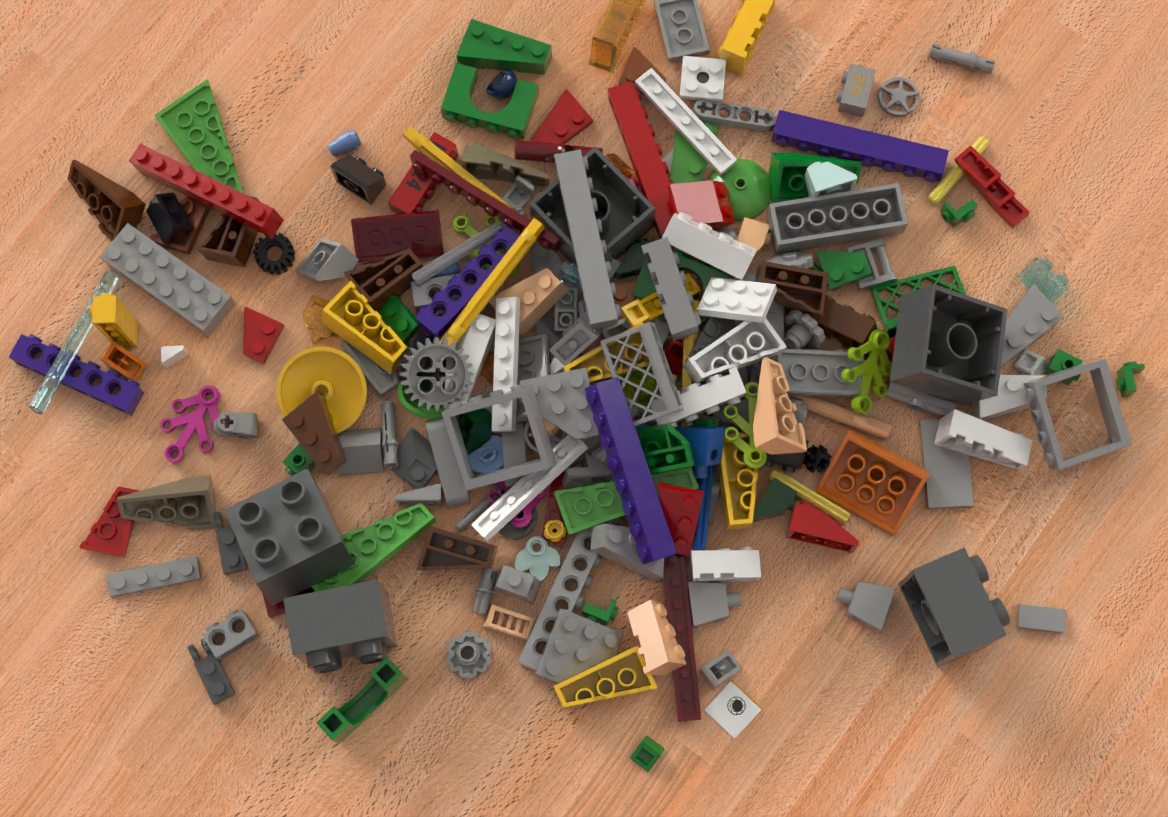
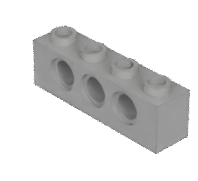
(423, 291)

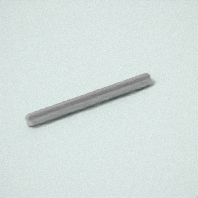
(459, 251)

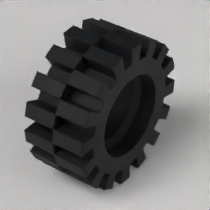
(280, 264)

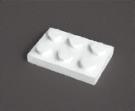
(737, 299)

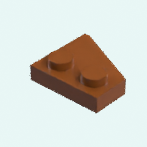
(636, 67)

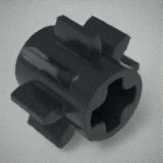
(817, 459)

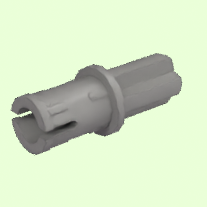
(484, 591)

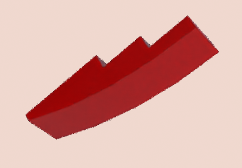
(991, 187)

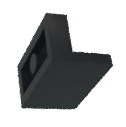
(167, 216)

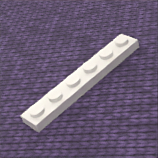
(686, 121)
(506, 361)
(527, 489)

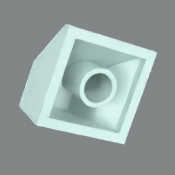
(828, 179)

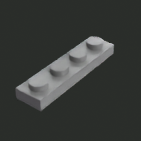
(153, 576)

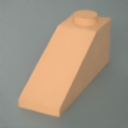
(754, 234)

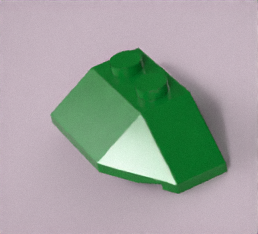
(664, 448)

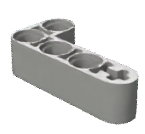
(446, 463)

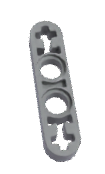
(734, 112)

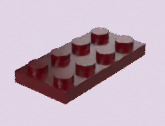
(389, 234)

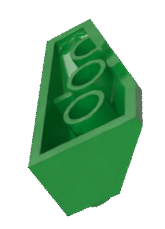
(789, 170)

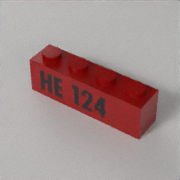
(419, 187)

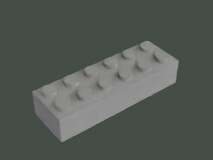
(837, 218)
(168, 280)

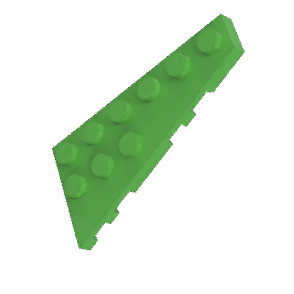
(199, 134)
(379, 543)

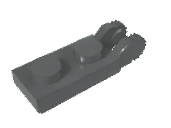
(230, 551)
(212, 674)

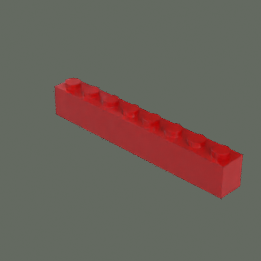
(643, 151)
(206, 190)

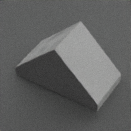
(720, 669)

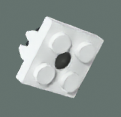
(702, 78)

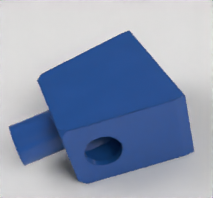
(705, 445)

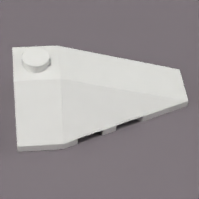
(476, 344)

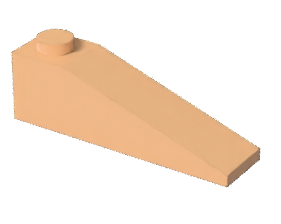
(774, 417)

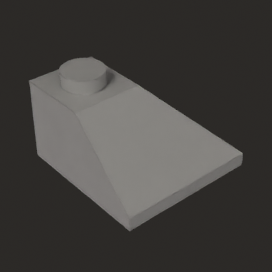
(327, 261)

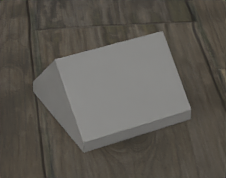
(361, 451)

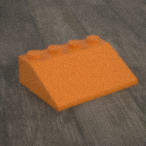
(872, 481)

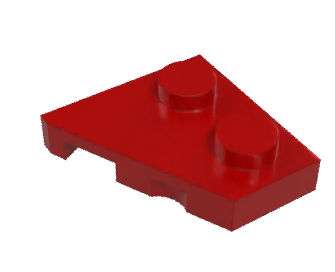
(259, 335)

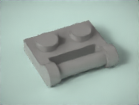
(875, 279)

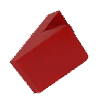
(674, 356)

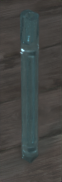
(70, 347)

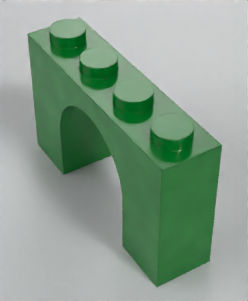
(511, 120)
(645, 285)
(342, 721)

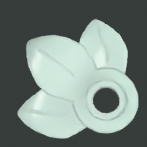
(537, 562)

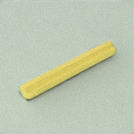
(954, 174)
(812, 497)

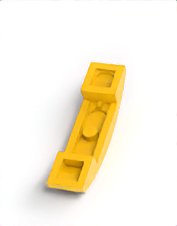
(650, 306)

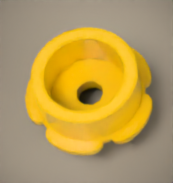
(555, 524)

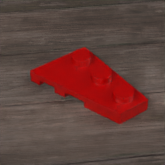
(563, 121)
(681, 512)
(111, 532)

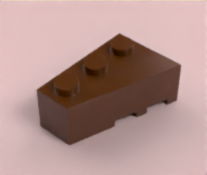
(316, 433)
(455, 551)

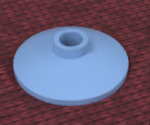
(493, 449)

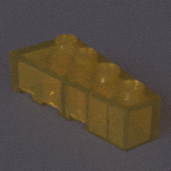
(613, 32)

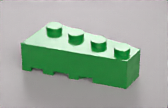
(500, 49)

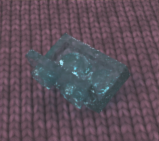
(1045, 278)

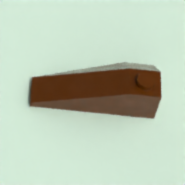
(107, 200)

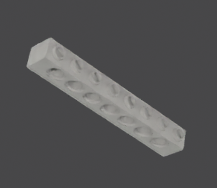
(529, 657)

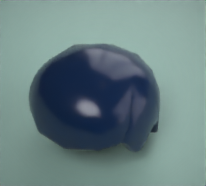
(502, 85)

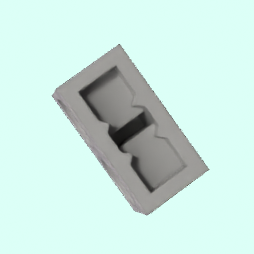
(233, 640)

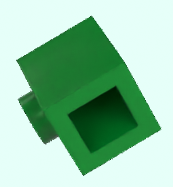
(1062, 361)
(298, 461)

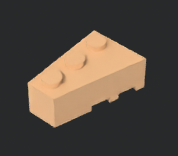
(536, 296)
(656, 639)

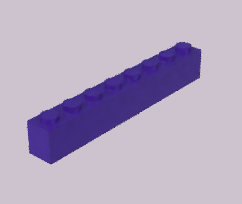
(860, 145)
(630, 470)

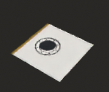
(733, 709)

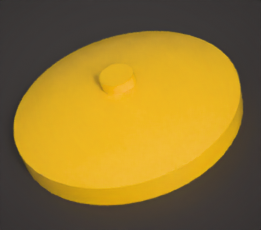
(329, 373)

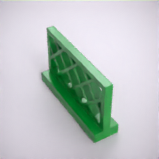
(890, 326)

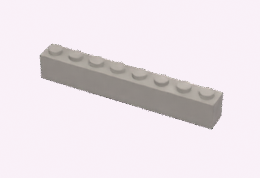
(586, 240)

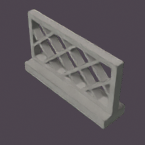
(658, 363)

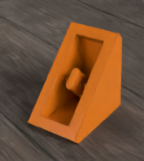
(123, 361)

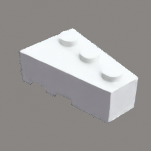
(1009, 399)
(725, 565)

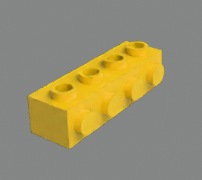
(114, 320)

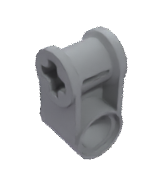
(240, 425)

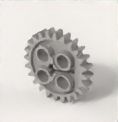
(436, 352)

